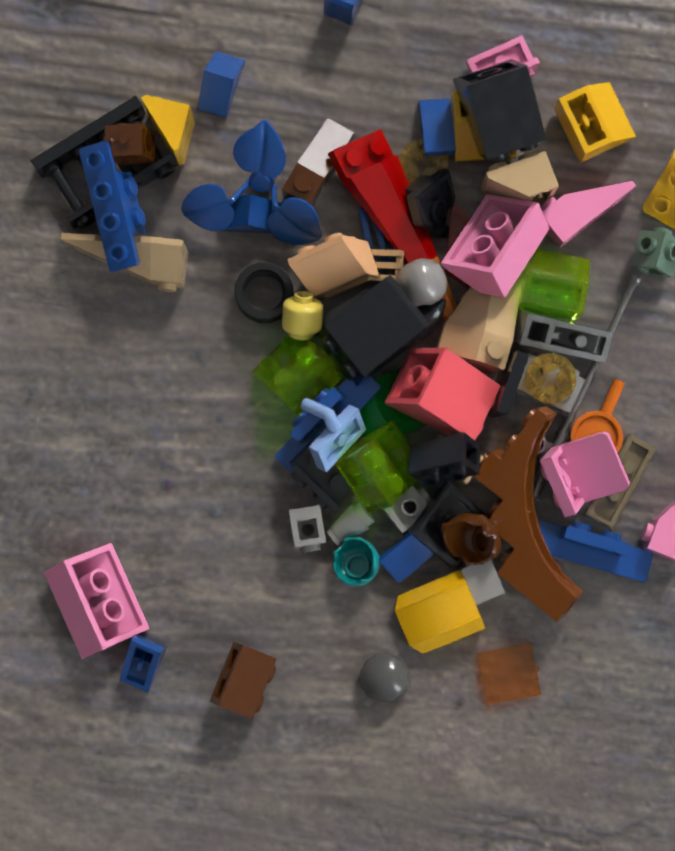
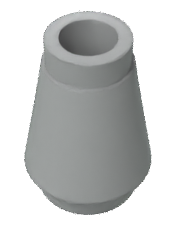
(351, 523)

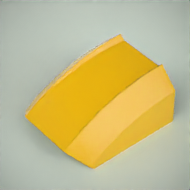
(438, 613)

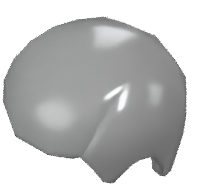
(423, 281)

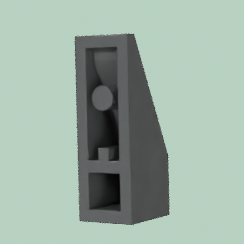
(561, 336)

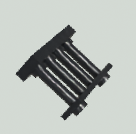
(53, 159)

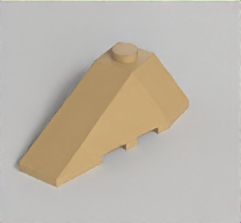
(483, 328)

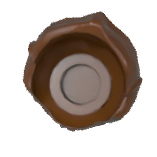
(471, 538)

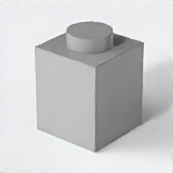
(482, 581)

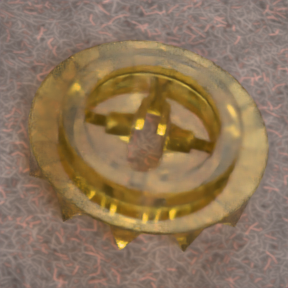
(415, 151)
(565, 377)

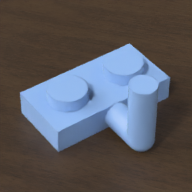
(339, 434)

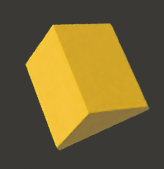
(173, 122)

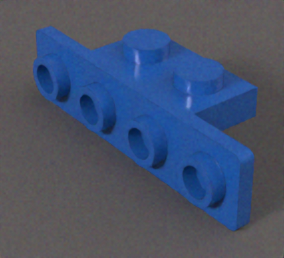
(114, 205)
(309, 426)
(595, 550)

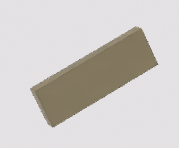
(635, 457)

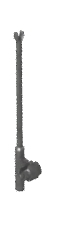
(561, 435)

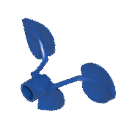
(263, 155)

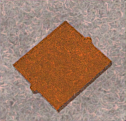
(508, 673)

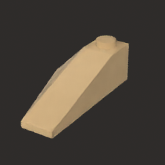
(161, 259)

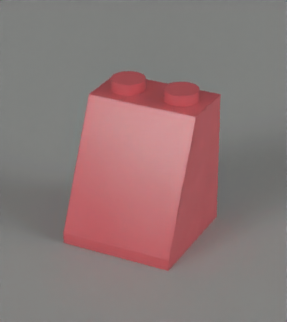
(443, 391)

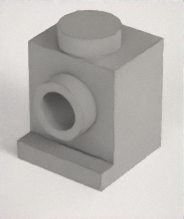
(397, 514)
(301, 517)

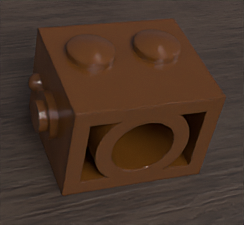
(131, 143)

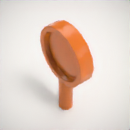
(602, 420)

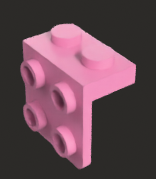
(583, 471)

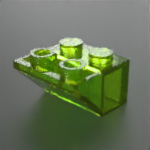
(555, 284)
(297, 372)
(378, 467)

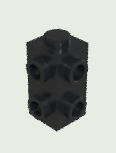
(444, 459)

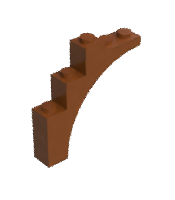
(511, 477)

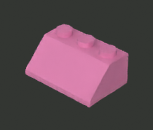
(497, 244)
(96, 600)

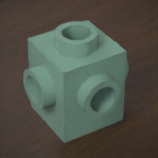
(655, 253)

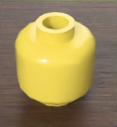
(302, 315)

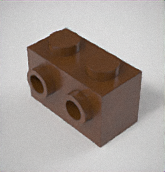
(243, 680)

